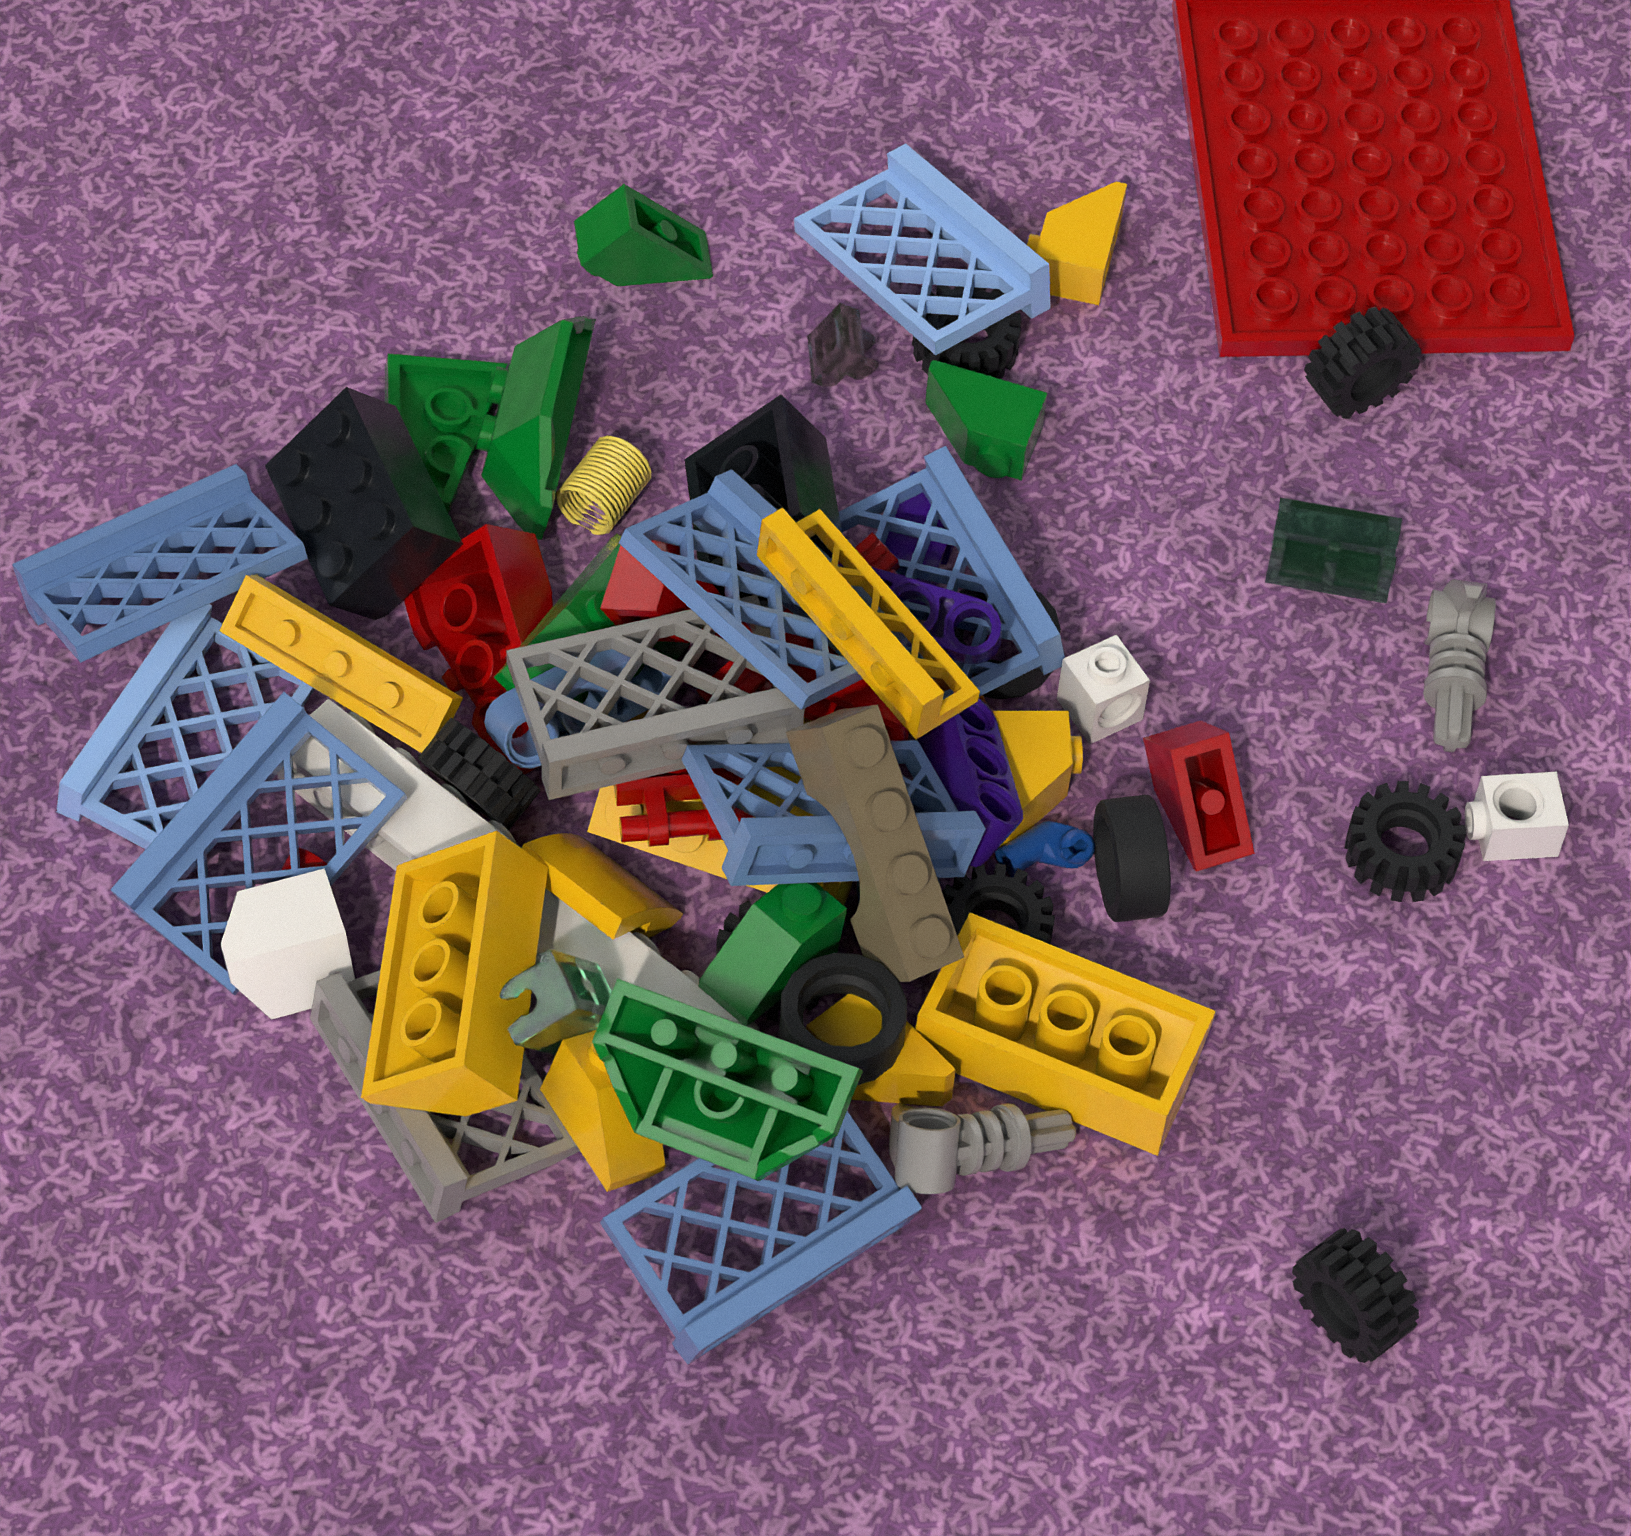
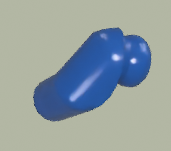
(1047, 844)

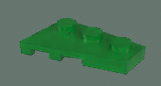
(442, 411)

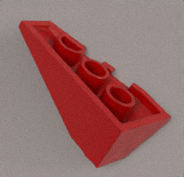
(480, 607)

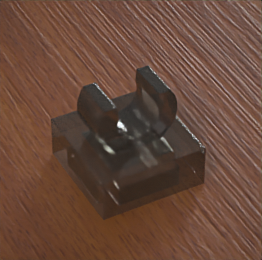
(839, 348)

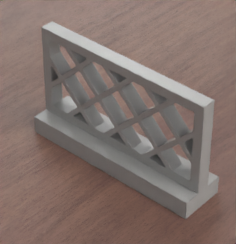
(621, 752)
(420, 1137)

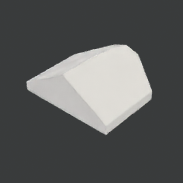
(284, 942)

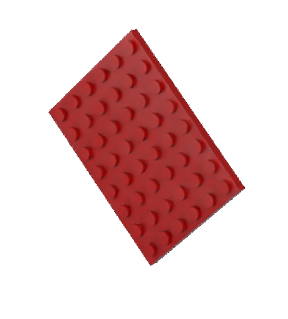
(1365, 168)

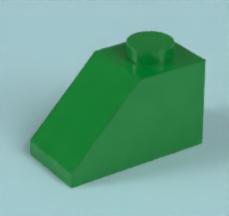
(640, 242)
(986, 418)
(769, 945)

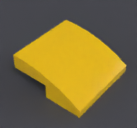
(600, 887)

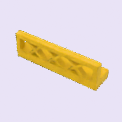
(861, 631)
(339, 663)

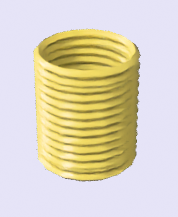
(608, 475)

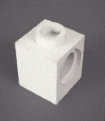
(1103, 689)
(1528, 797)

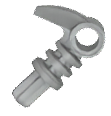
(1458, 642)
(936, 1145)

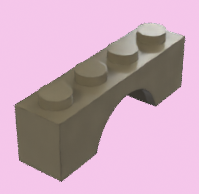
(856, 777)

